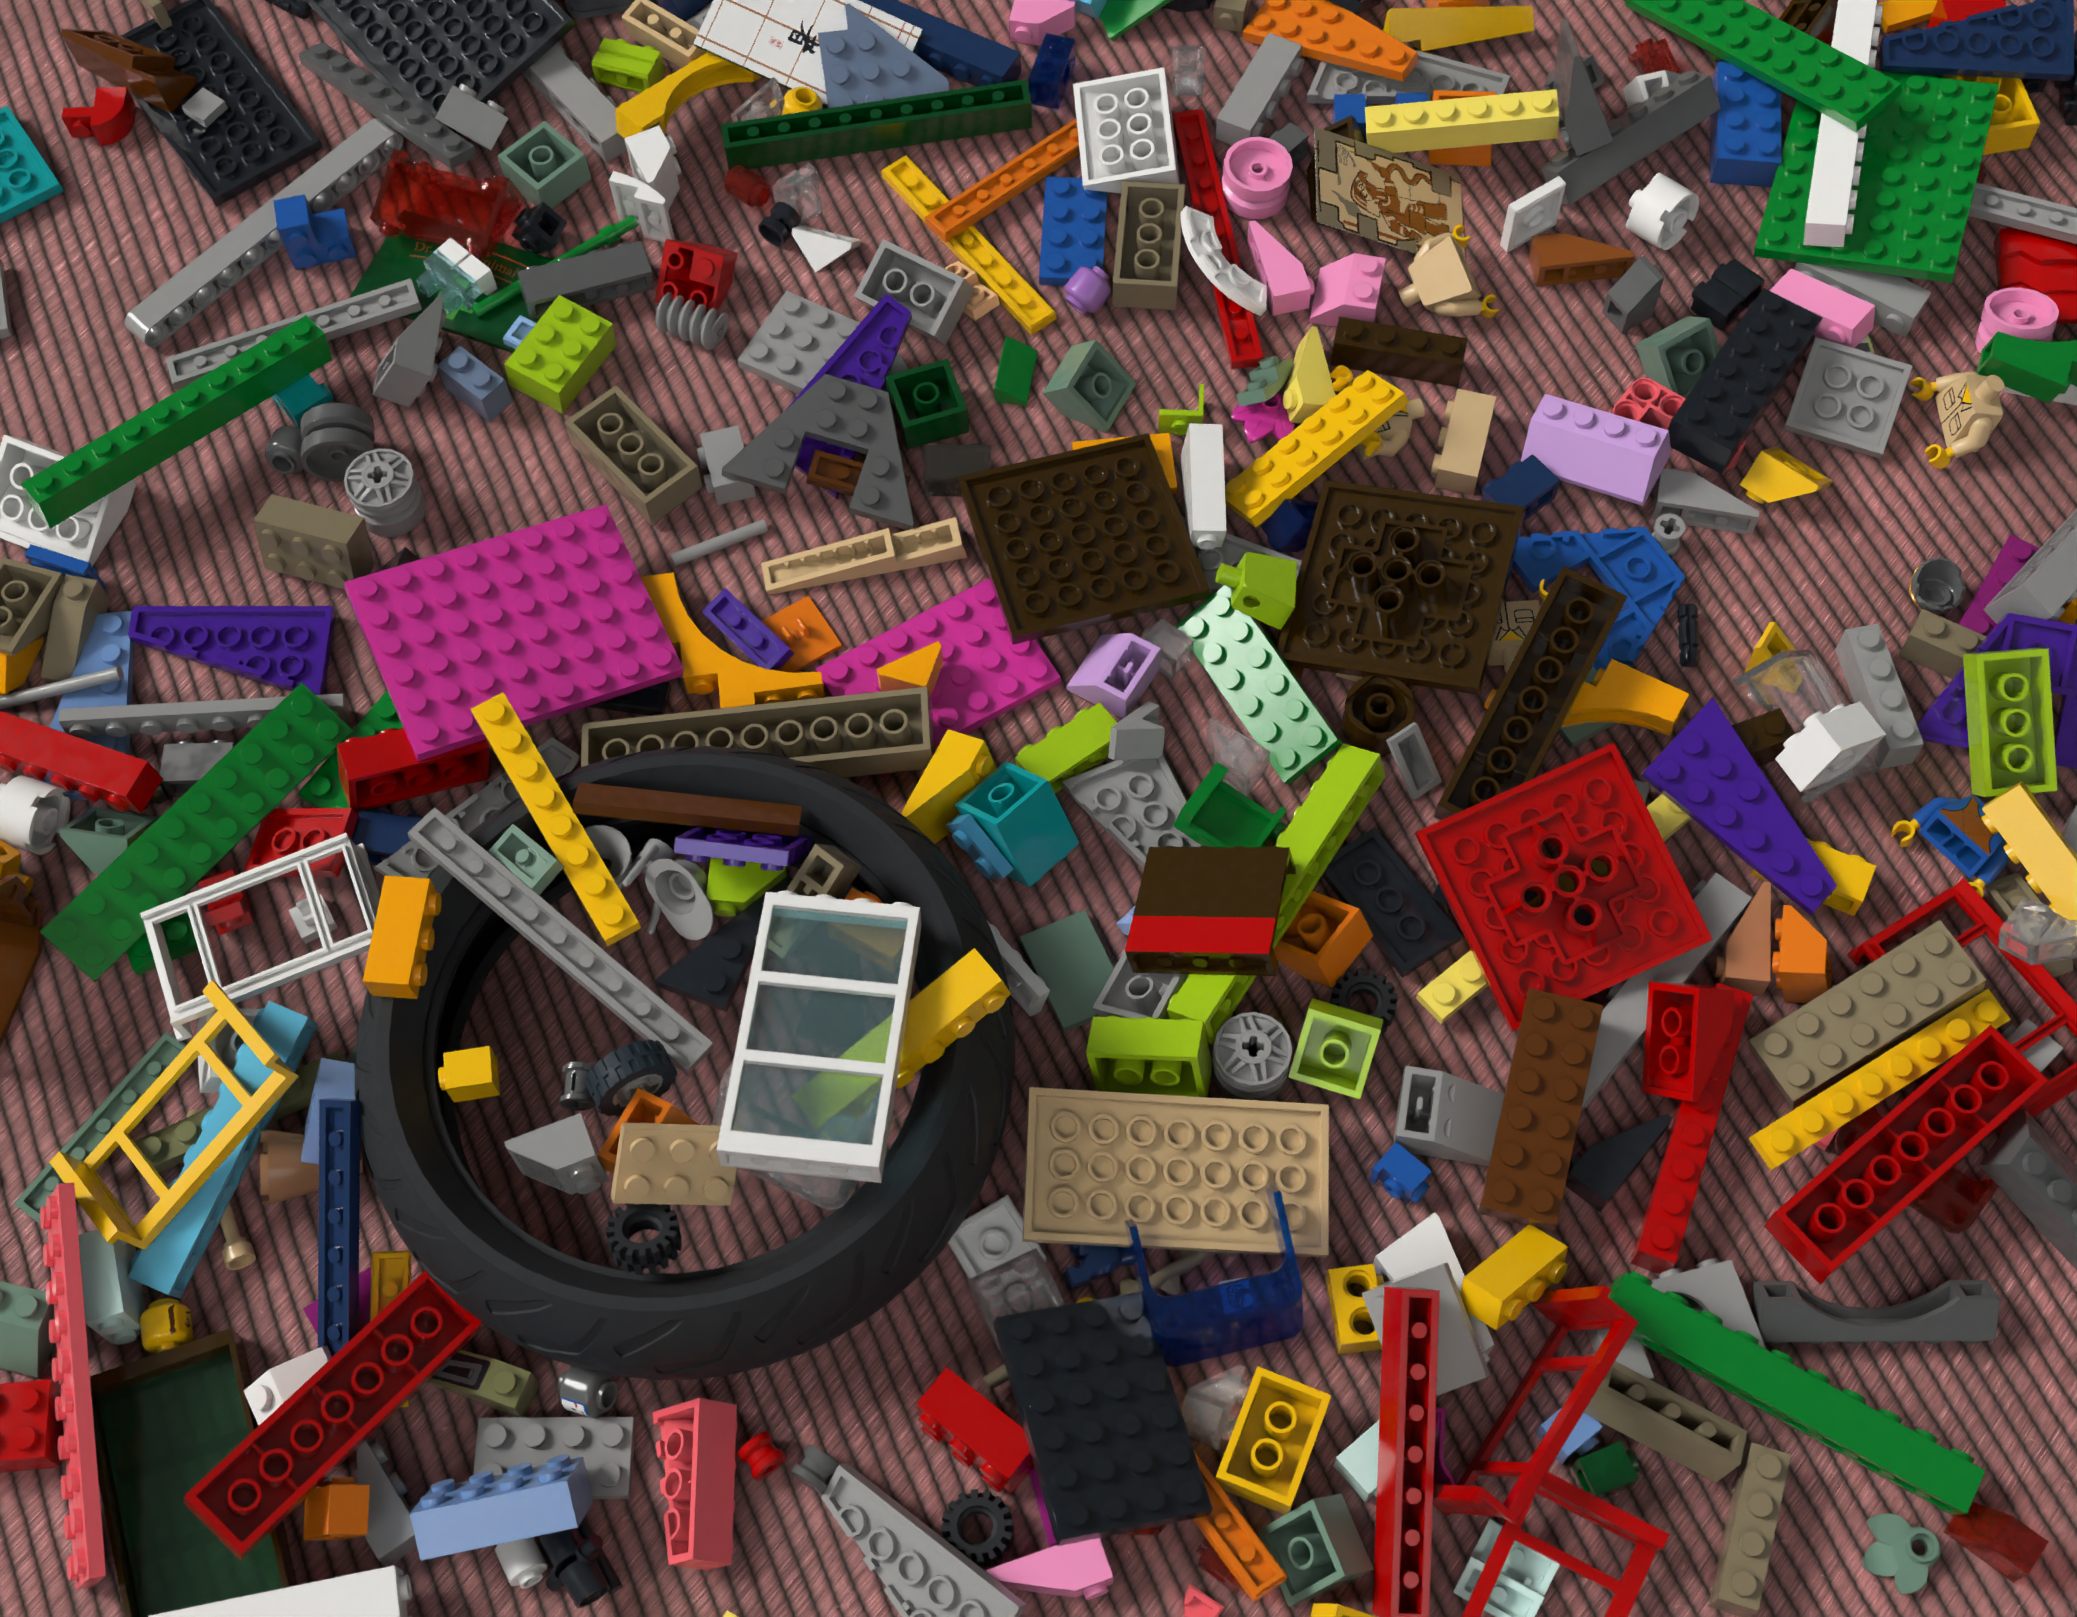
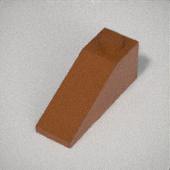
(1572, 259)

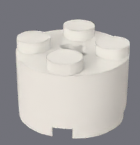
(1661, 211)
(32, 814)

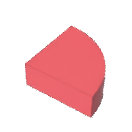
(1200, 1605)

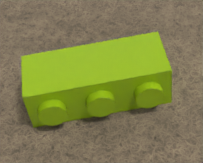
(1070, 748)

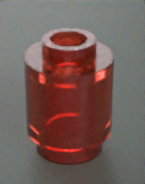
(747, 186)

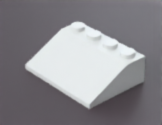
(1126, 131)
(78, 536)

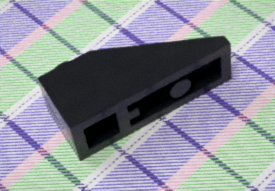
(1610, 1162)

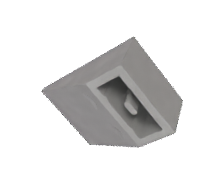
(410, 360)
(1446, 1116)

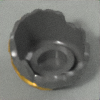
(1937, 586)

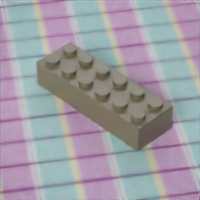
(1867, 1014)

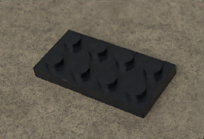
(1393, 902)

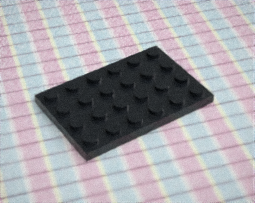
(1101, 1418)

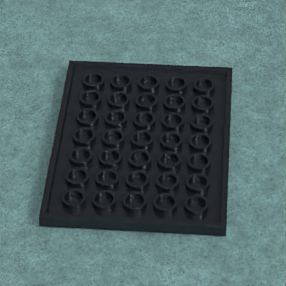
(436, 44)

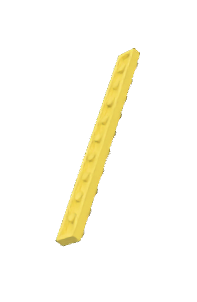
(1465, 979)

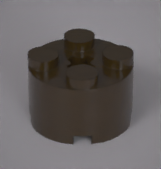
(1376, 712)

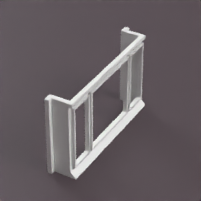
(331, 953)

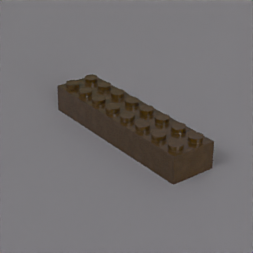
(1535, 692)

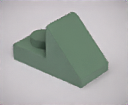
(526, 859)

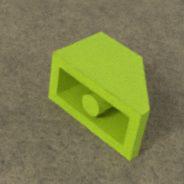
(735, 888)

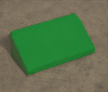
(1015, 372)

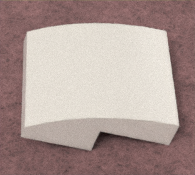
(642, 202)

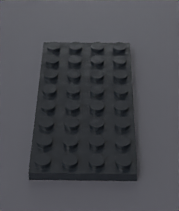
(258, 130)

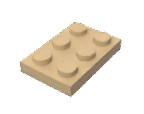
(671, 1166)

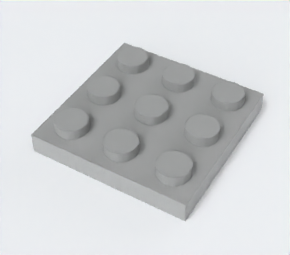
(795, 342)
(1848, 397)

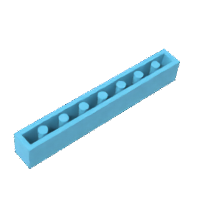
(180, 1246)

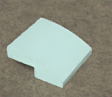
(1520, 1582)

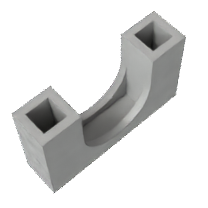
(1707, 1288)

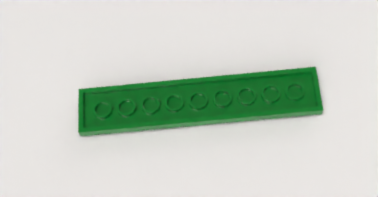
(1778, 56)
(197, 831)

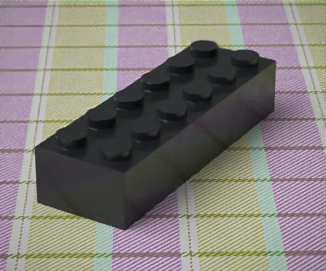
(1742, 380)

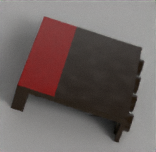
(1208, 910)

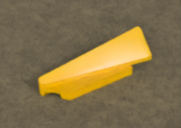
(1452, 26)

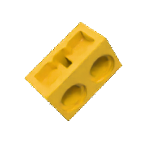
(1348, 1309)

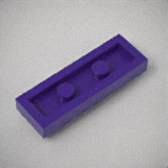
(747, 631)

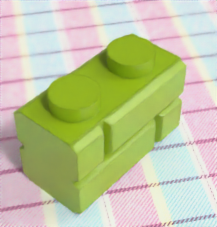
(627, 65)

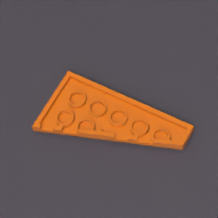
(1332, 36)

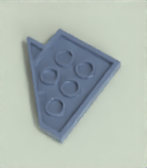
(872, 65)

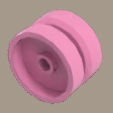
(1256, 177)
(2019, 314)

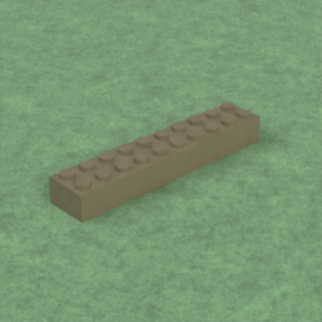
(834, 733)

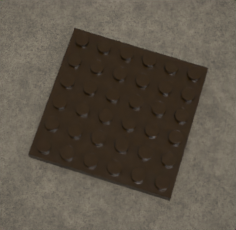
(1082, 538)

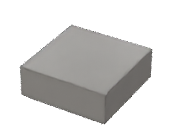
(204, 107)

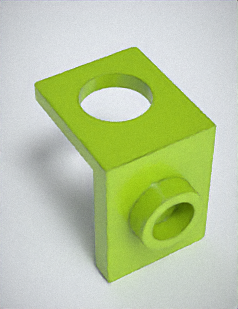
(1177, 421)

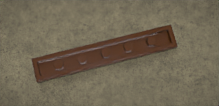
(687, 809)

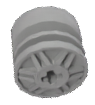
(385, 492)
(1246, 1076)

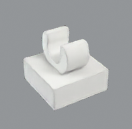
(305, 922)

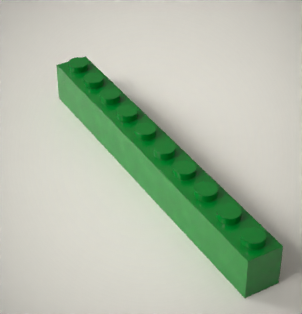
(177, 422)
(1798, 1396)

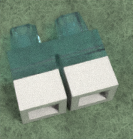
(457, 274)

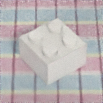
(1829, 745)

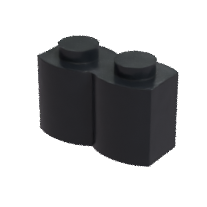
(1727, 293)

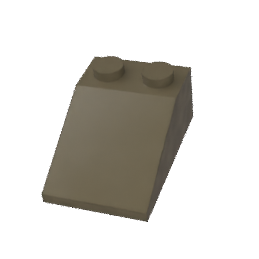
(25, 603)

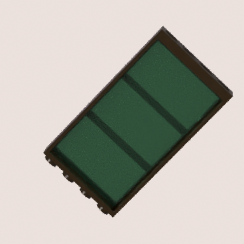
(155, 1438)

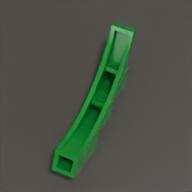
(2031, 365)

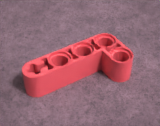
(1654, 405)

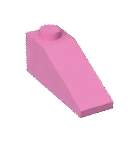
(1281, 271)
(1059, 1570)

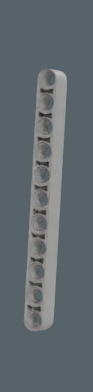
(258, 235)

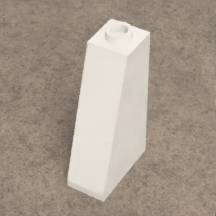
(1204, 485)
(1422, 1249)

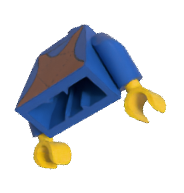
(1961, 836)

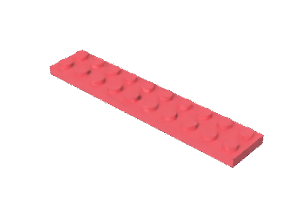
(75, 1399)

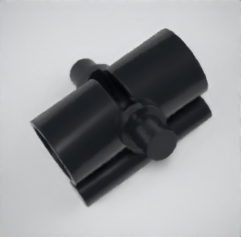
(579, 1564)

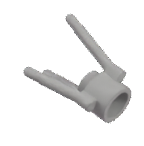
(651, 852)

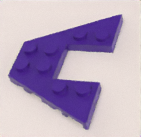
(1947, 716)

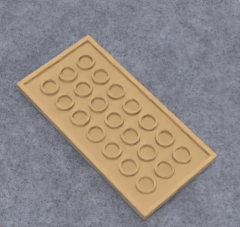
(1176, 1167)

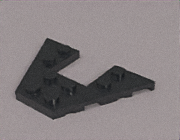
(719, 963)

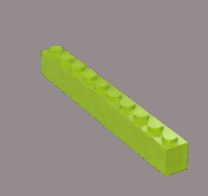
(1313, 839)

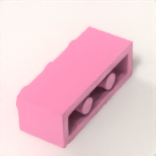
(1844, 316)

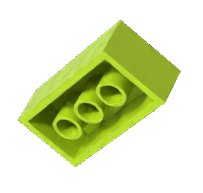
(2010, 721)

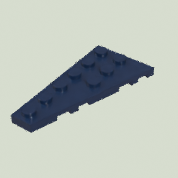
(2000, 43)

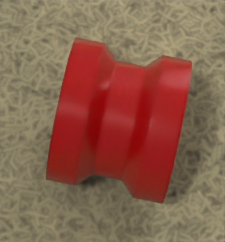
(762, 1455)

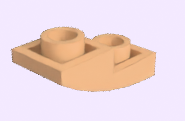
(982, 298)

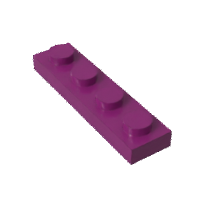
(2008, 562)

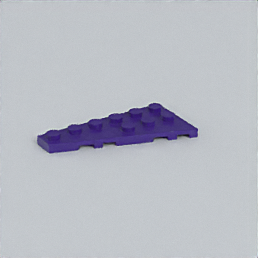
(862, 359)
(1726, 793)

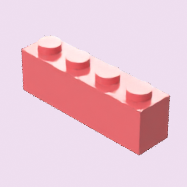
(698, 1481)

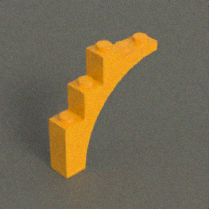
(712, 669)
(1625, 697)

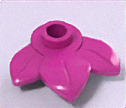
(1263, 420)

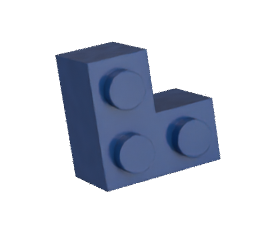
(313, 237)

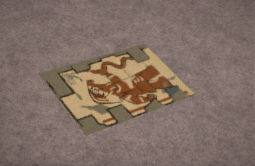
(1383, 193)

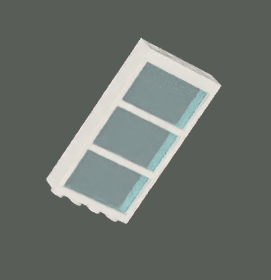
(821, 1037)

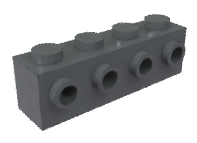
(587, 278)

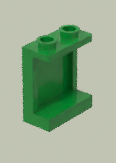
(1225, 817)

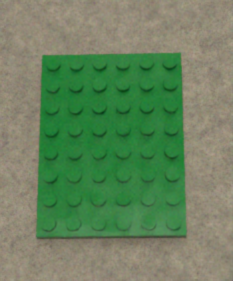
(1912, 182)

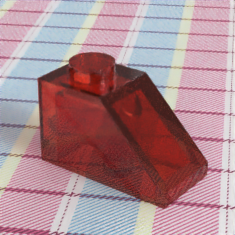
(1997, 1540)

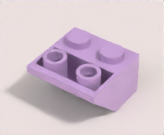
(1116, 672)

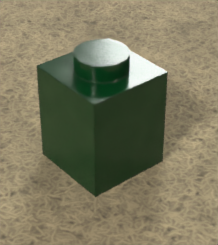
(1607, 1470)

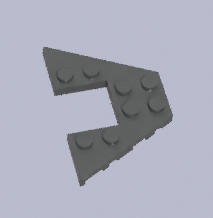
(845, 417)

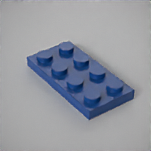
(1071, 230)

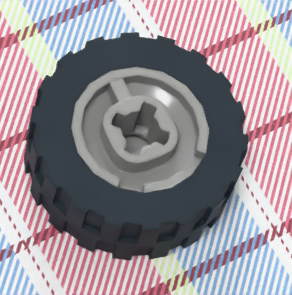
(626, 1069)

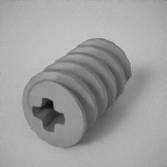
(691, 323)

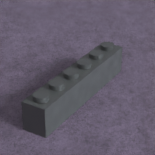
(1636, 134)

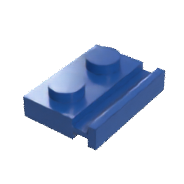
(62, 563)

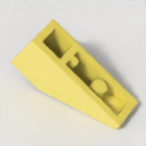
(1309, 380)

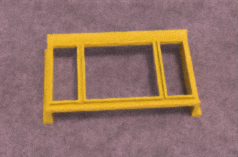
(94, 1194)

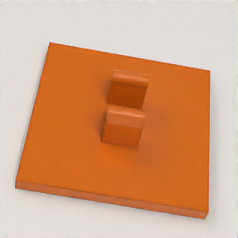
(804, 632)

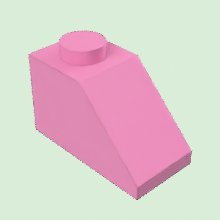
(1035, 18)

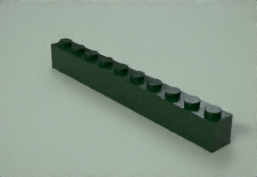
(878, 125)

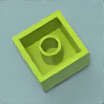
(1335, 1048)

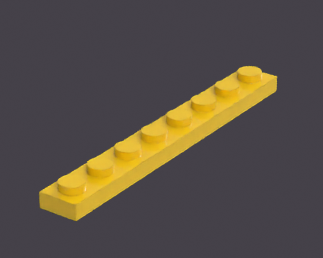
(556, 819)
(1877, 1080)

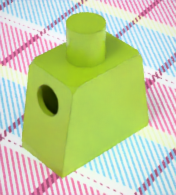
(1261, 587)

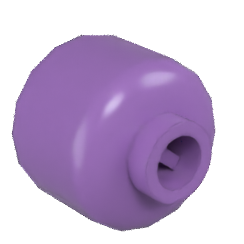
(1088, 289)

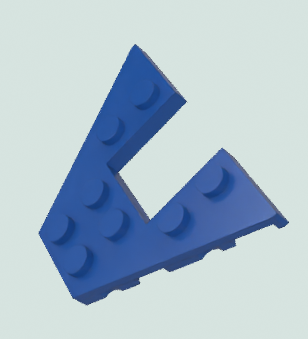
(1625, 562)

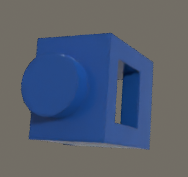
(1402, 1175)

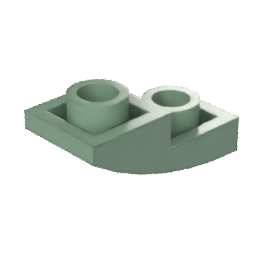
(1265, 380)

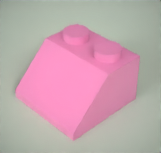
(1348, 290)

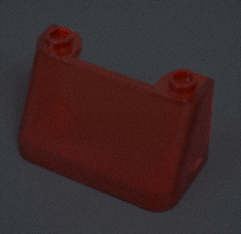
(444, 205)

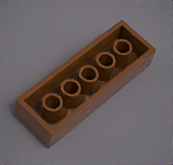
(1541, 1110)

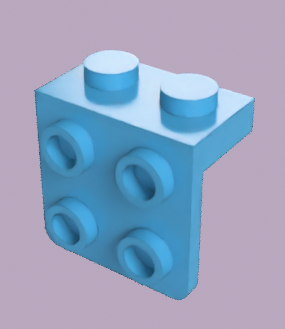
(980, 848)

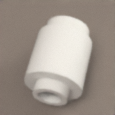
(521, 1562)

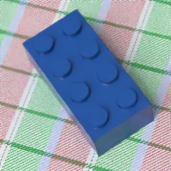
(1745, 129)

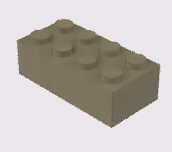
(1148, 245)
(633, 454)

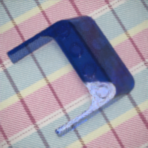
(1228, 1314)

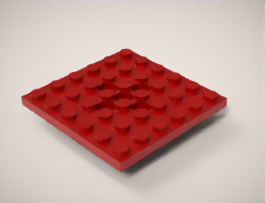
(1495, 855)

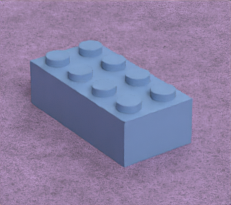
(501, 1507)

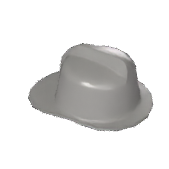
(681, 894)

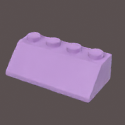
(1597, 448)

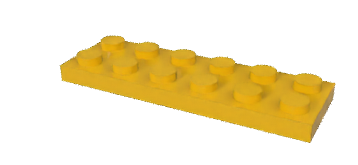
(1313, 447)

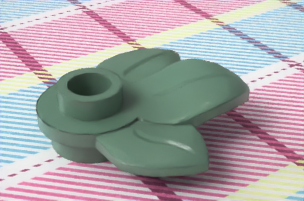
(1894, 1554)

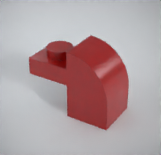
(107, 120)
(231, 911)

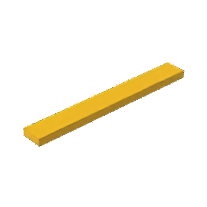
(972, 249)

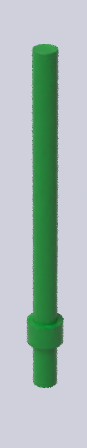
(607, 236)

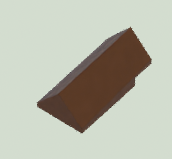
(130, 65)

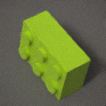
(560, 354)
(1149, 1056)

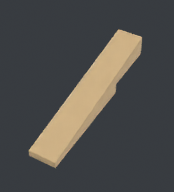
(866, 556)

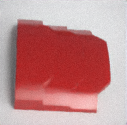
(2039, 265)

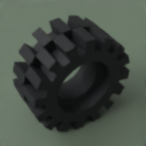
(1371, 985)
(648, 1253)
(984, 1504)

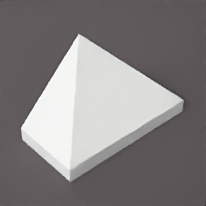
(822, 246)

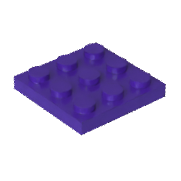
(742, 846)

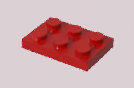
(298, 828)

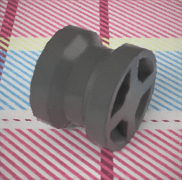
(815, 1469)

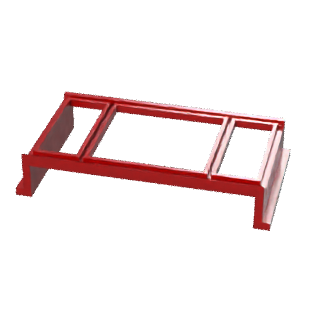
(2037, 976)
(1570, 1311)
(1642, 1534)

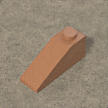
(1747, 954)

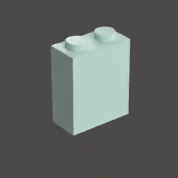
(110, 1297)

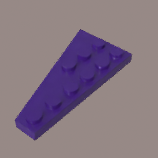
(255, 642)

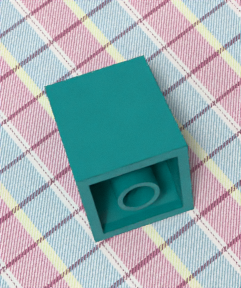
(1021, 820)

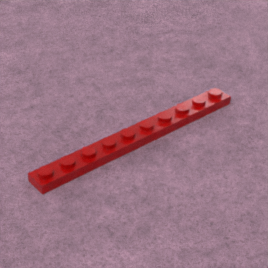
(1208, 197)

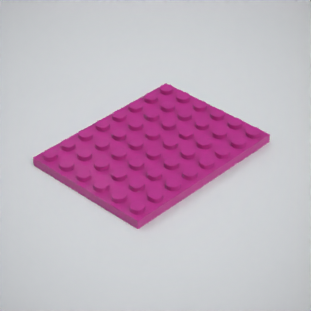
(528, 614)

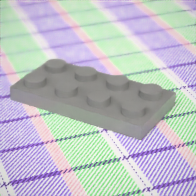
(601, 1441)

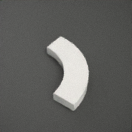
(1229, 279)

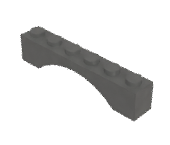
(1950, 1312)

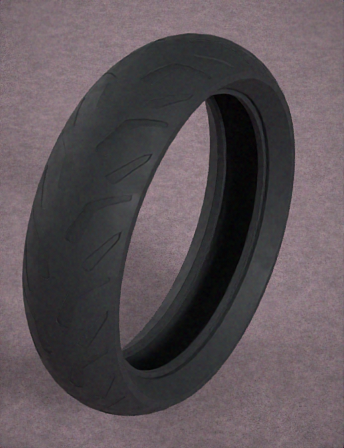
(725, 1315)

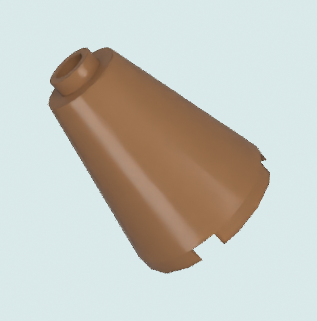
(281, 1167)

